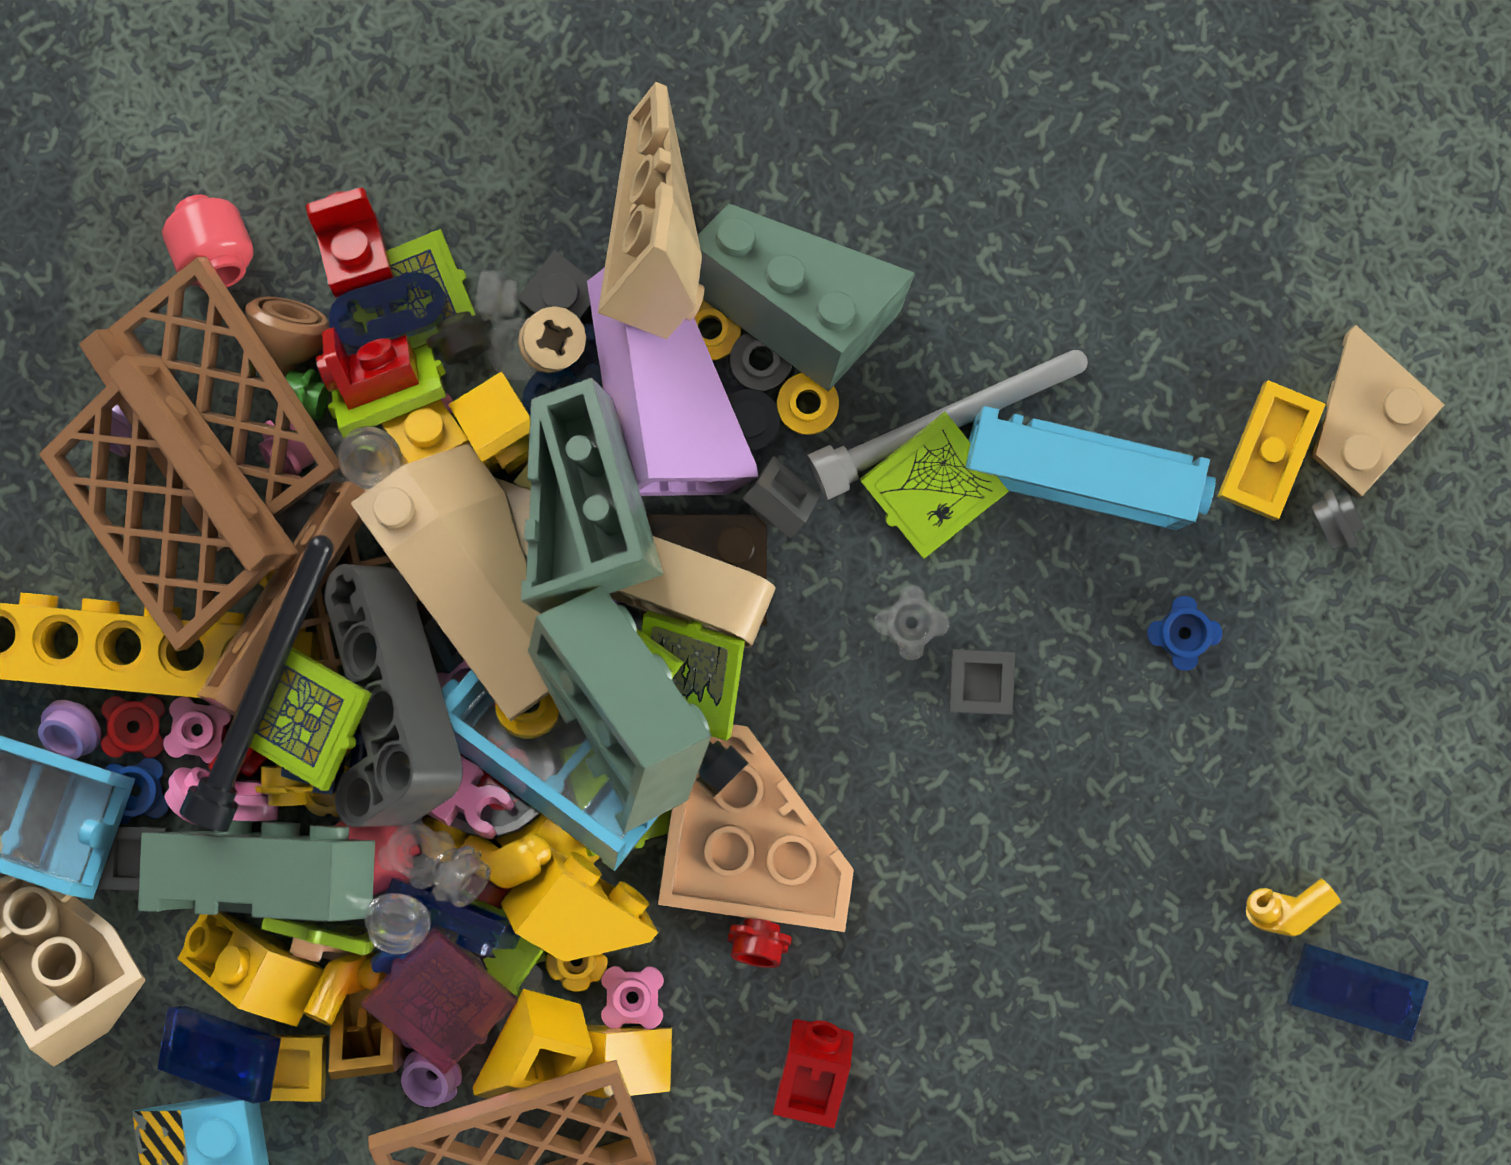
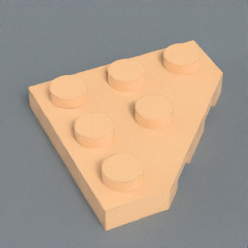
(755, 850)

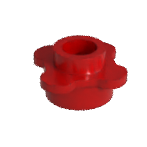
(145, 713)
(758, 943)

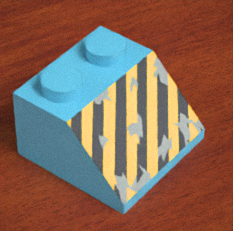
(201, 1133)

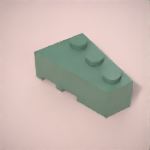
(799, 291)
(584, 501)
(624, 703)
(259, 872)

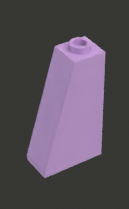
(671, 408)

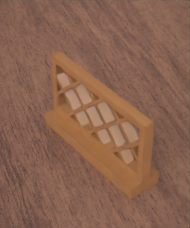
(108, 345)
(193, 458)
(339, 522)
(499, 1118)

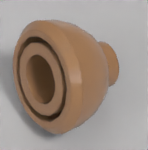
(287, 329)

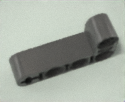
(406, 724)

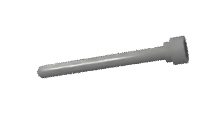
(839, 467)

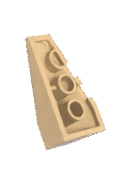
(653, 233)
(461, 555)
(60, 969)

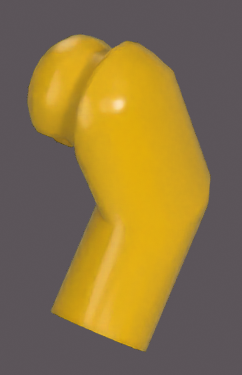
(513, 862)
(1290, 914)
(340, 978)

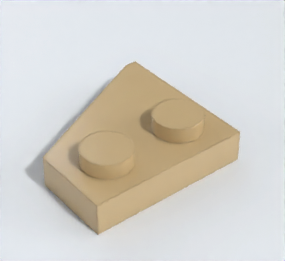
(1370, 414)

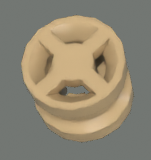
(541, 345)

